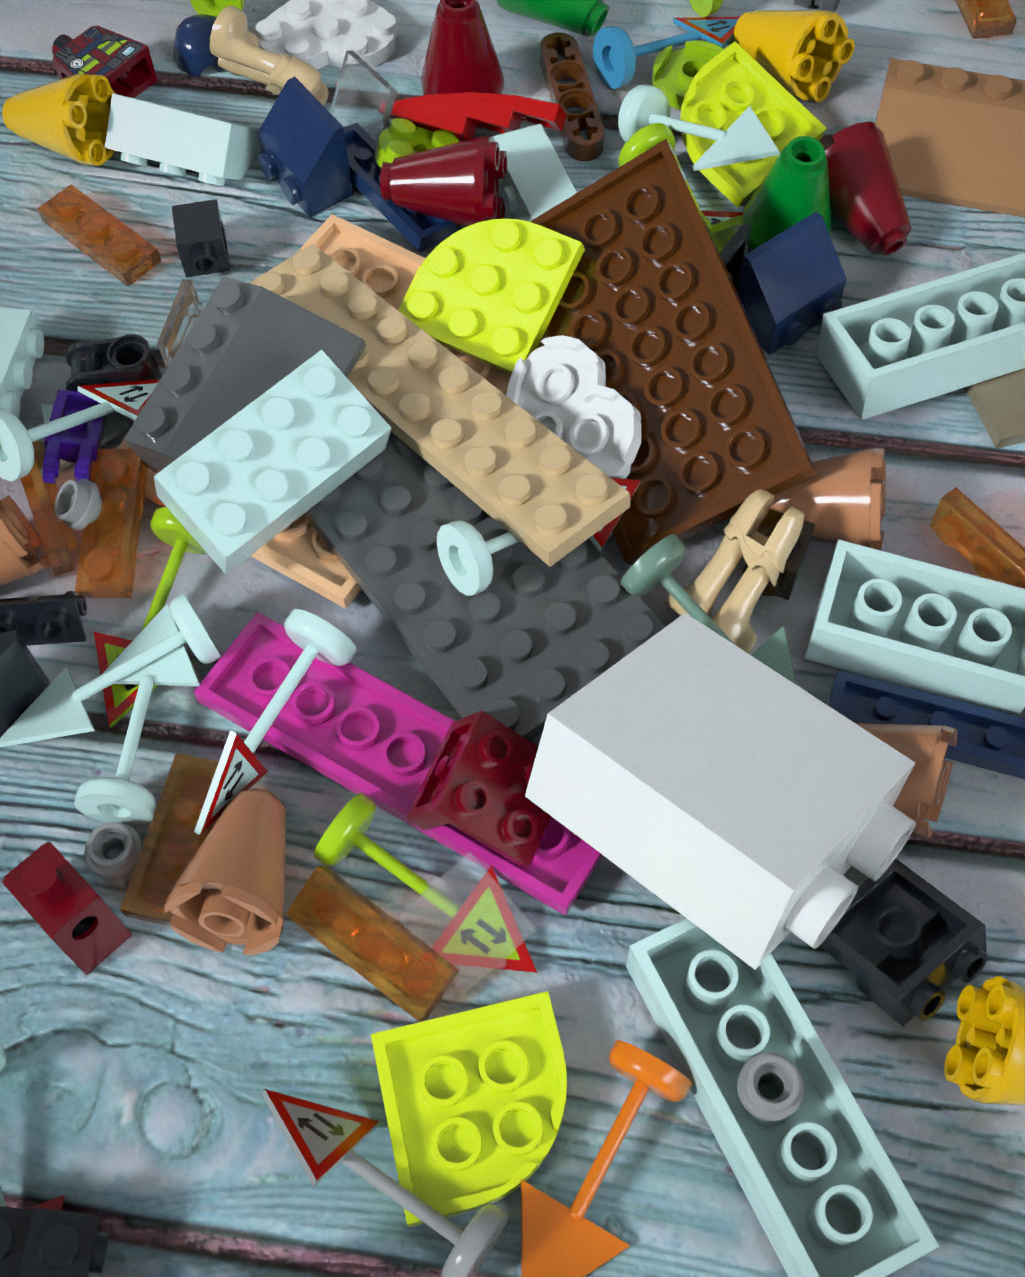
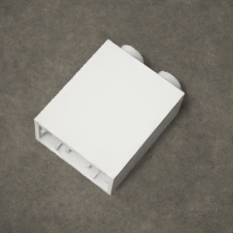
(723, 789)

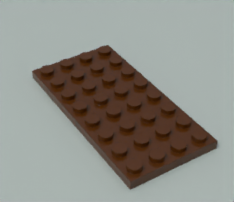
(677, 349)

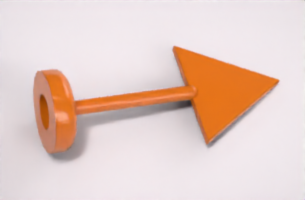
(560, 1239)

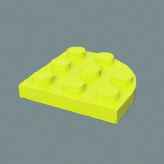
(719, 98)
(492, 289)
(472, 1101)

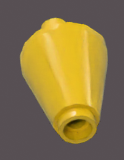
(797, 48)
(65, 117)
(990, 1043)

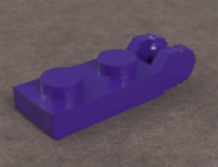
(74, 444)

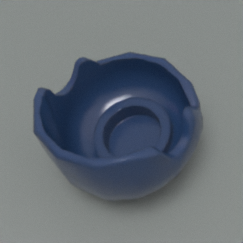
(193, 45)

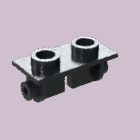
(45, 620)

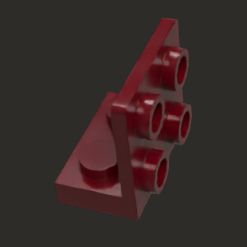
(481, 788)

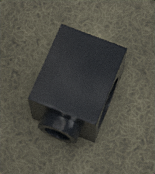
(201, 238)

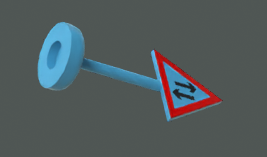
(616, 55)

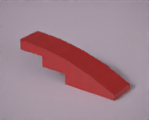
(467, 111)

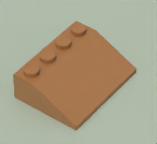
(955, 135)

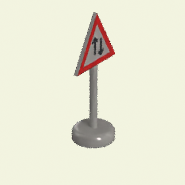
(329, 1135)

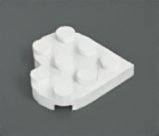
(326, 29)
(569, 395)

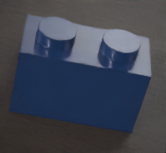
(305, 150)
(791, 283)

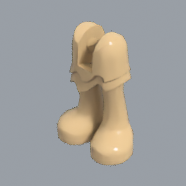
(242, 56)
(765, 561)

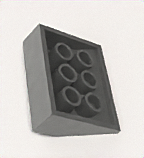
(228, 360)

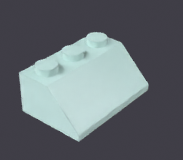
(180, 140)

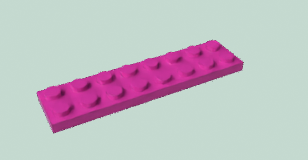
(372, 744)

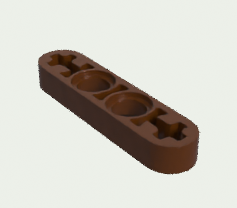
(572, 95)

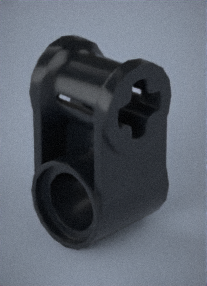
(111, 361)

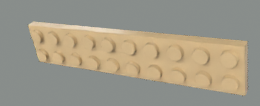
(455, 416)

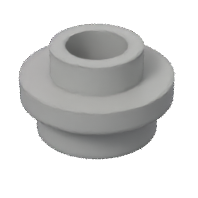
(78, 503)
(105, 838)
(781, 1070)

